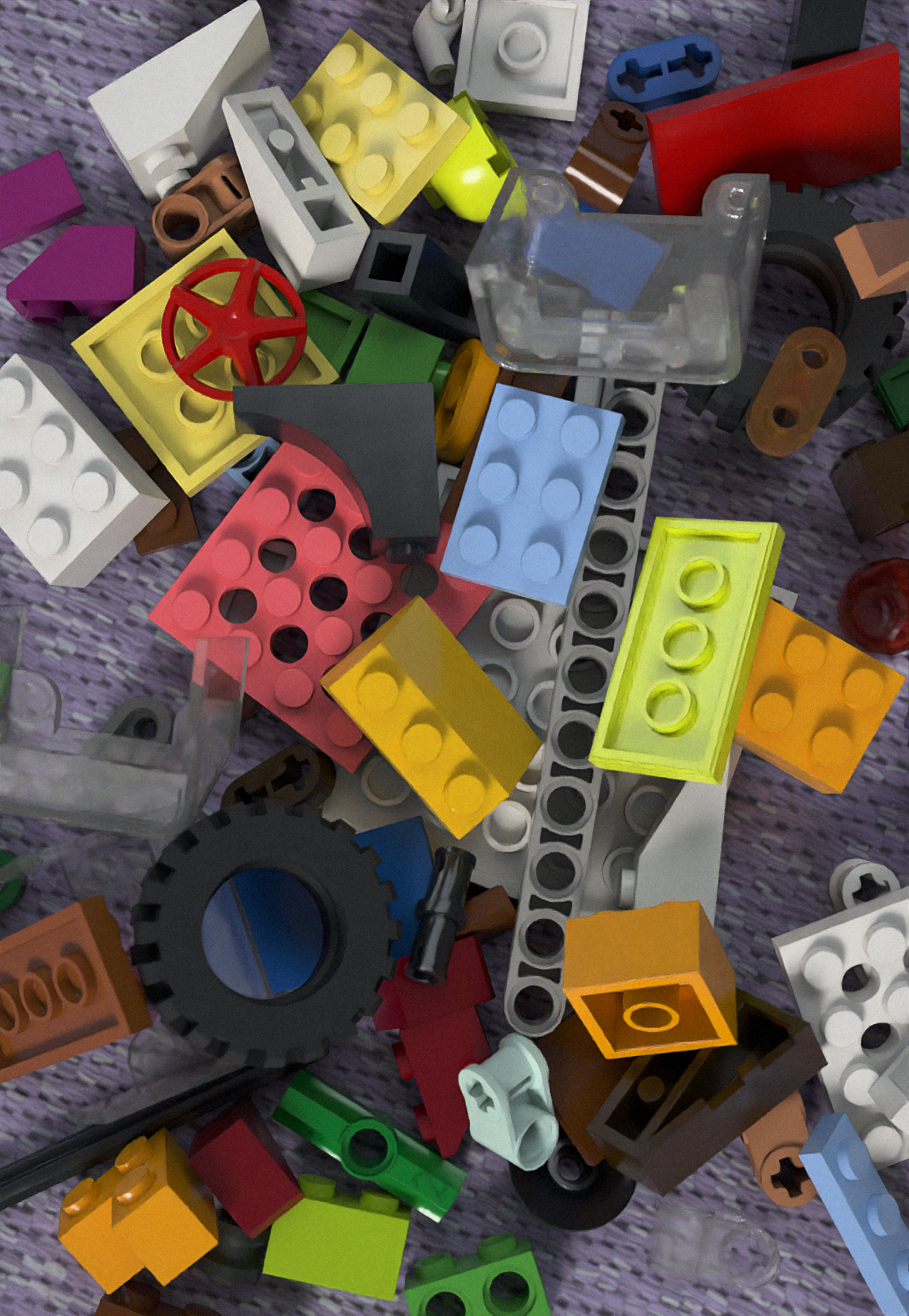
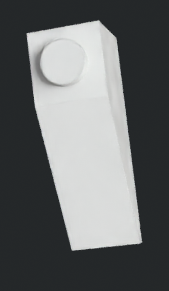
(294, 191)
(679, 851)

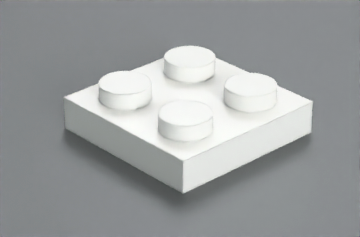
(523, 56)

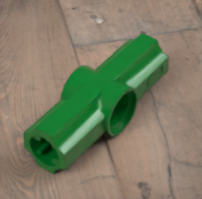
(405, 1169)

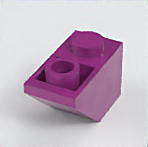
(81, 274)

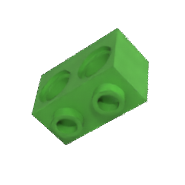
(472, 1276)

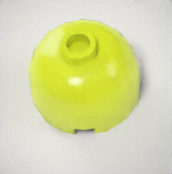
(475, 168)

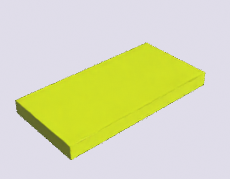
(688, 648)

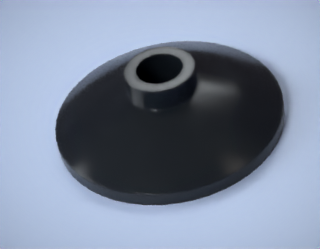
(572, 1204)

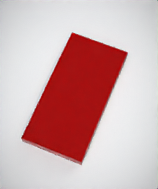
(797, 126)

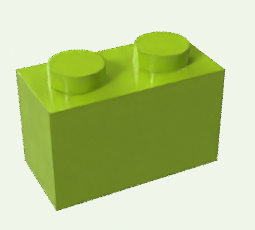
(340, 1239)

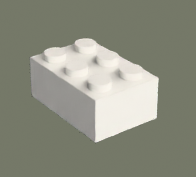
(64, 479)

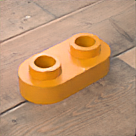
(464, 400)

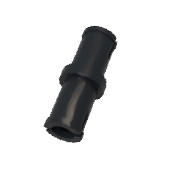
(440, 916)

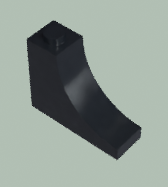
(373, 440)

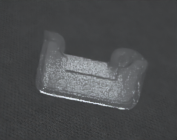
(618, 289)

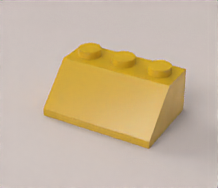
(434, 717)

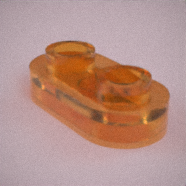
(796, 388)

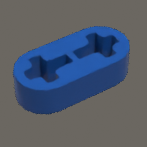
(659, 60)

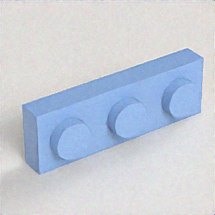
(860, 1209)

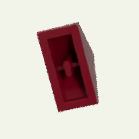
(413, 1003)
(245, 1167)

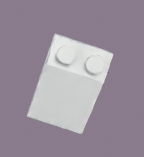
(169, 110)

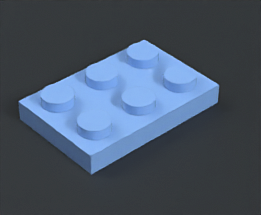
(532, 495)

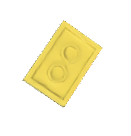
(376, 127)

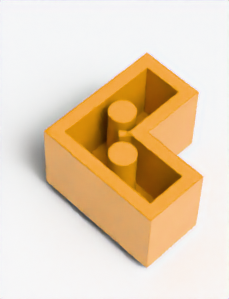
(140, 1215)

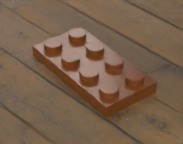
(66, 989)

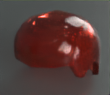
(862, 612)

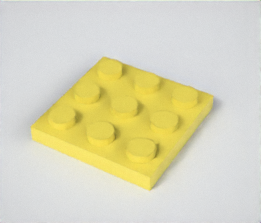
(182, 427)

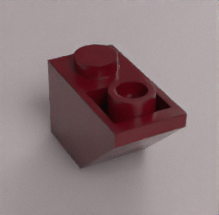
(435, 1056)

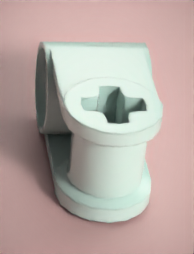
(512, 1103)

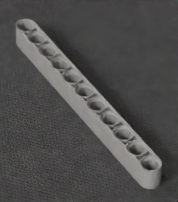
(579, 642)

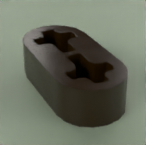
(277, 775)

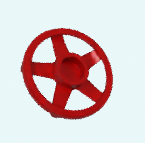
(232, 327)

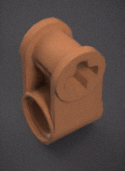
(211, 201)
(779, 1136)

